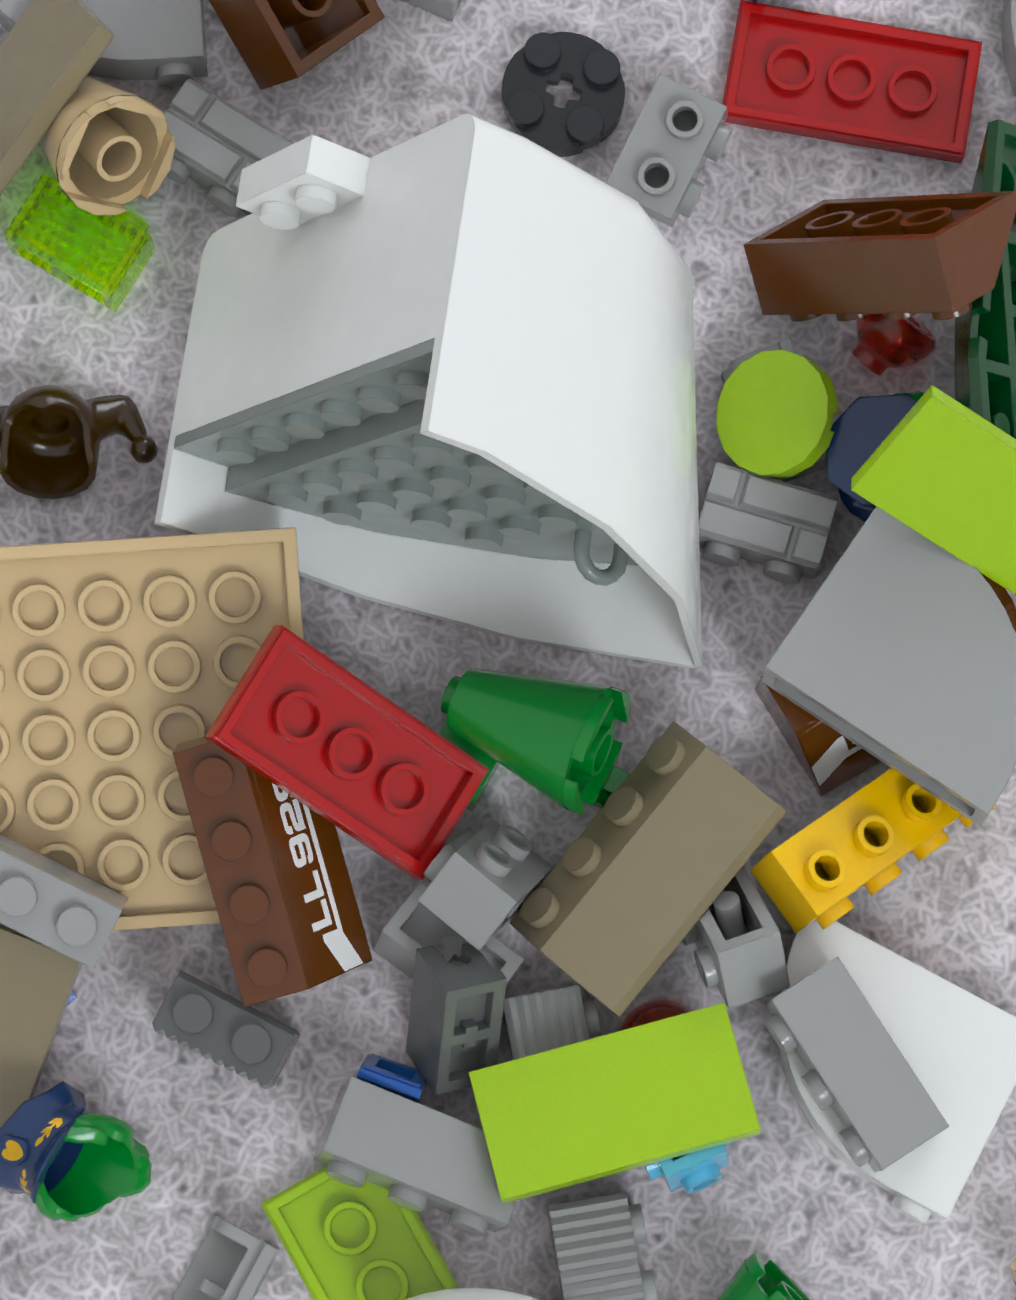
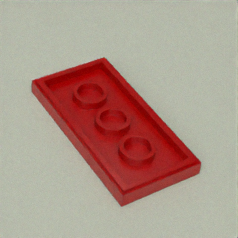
(851, 81)
(347, 752)

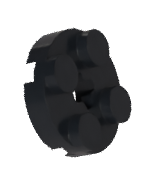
(570, 59)

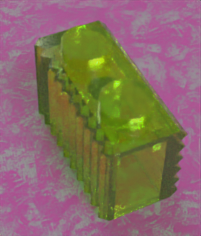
(82, 249)

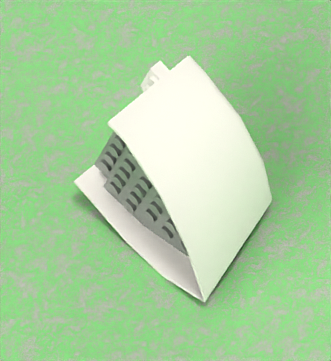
(452, 390)

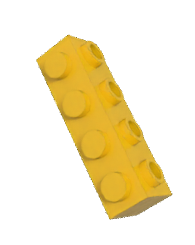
(853, 849)

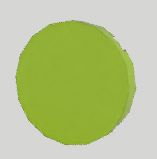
(776, 413)

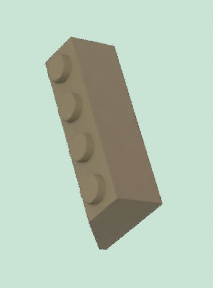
(647, 868)

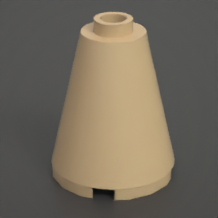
(108, 148)

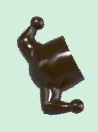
(55, 437)

